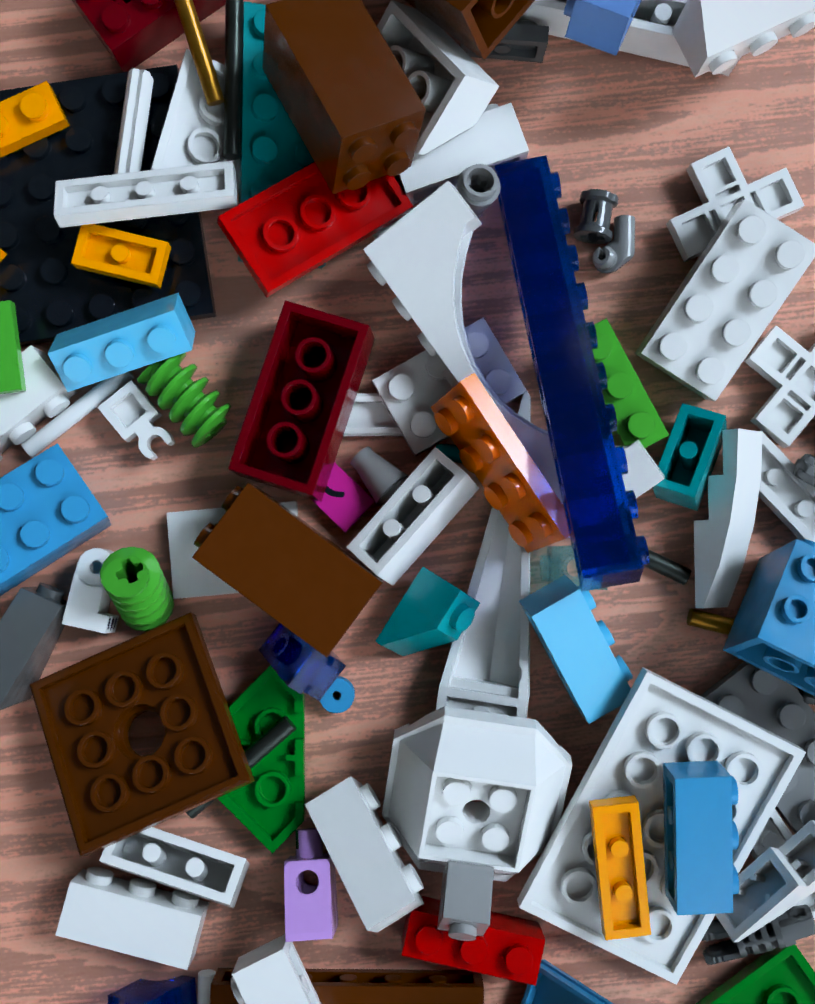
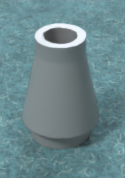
(479, 187)
(378, 475)

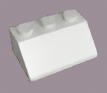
(721, 31)
(441, 73)

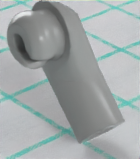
(620, 249)

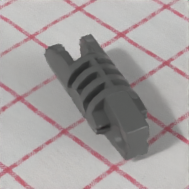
(780, 933)

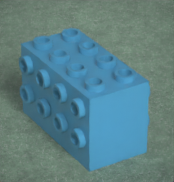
(778, 616)

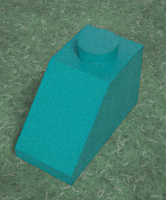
(428, 616)

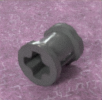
(596, 201)

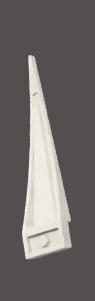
(492, 656)

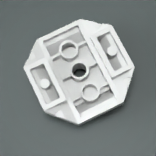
(468, 757)

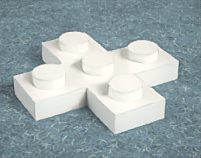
(719, 189)
(793, 374)

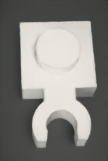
(134, 416)

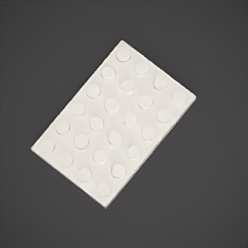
(653, 728)

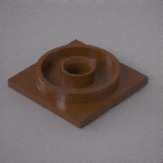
(87, 723)

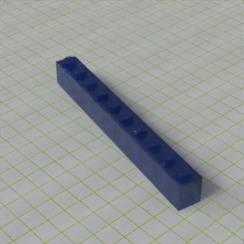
(569, 379)

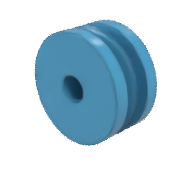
(340, 704)

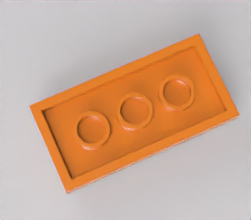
(501, 465)

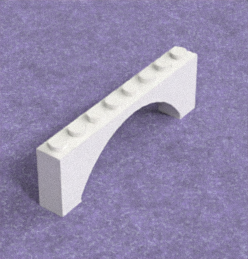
(424, 266)

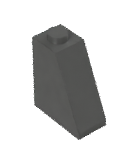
(28, 639)

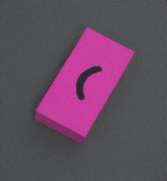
(344, 499)

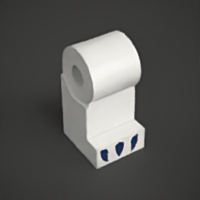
(88, 599)

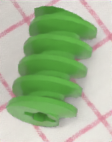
(185, 398)
(137, 588)

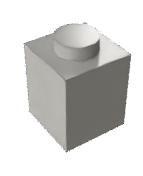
(465, 900)

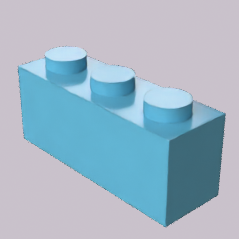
(122, 342)
(578, 647)

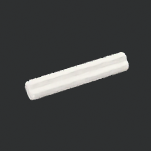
(134, 121)

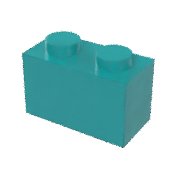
(690, 456)

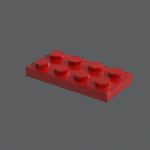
(305, 225)

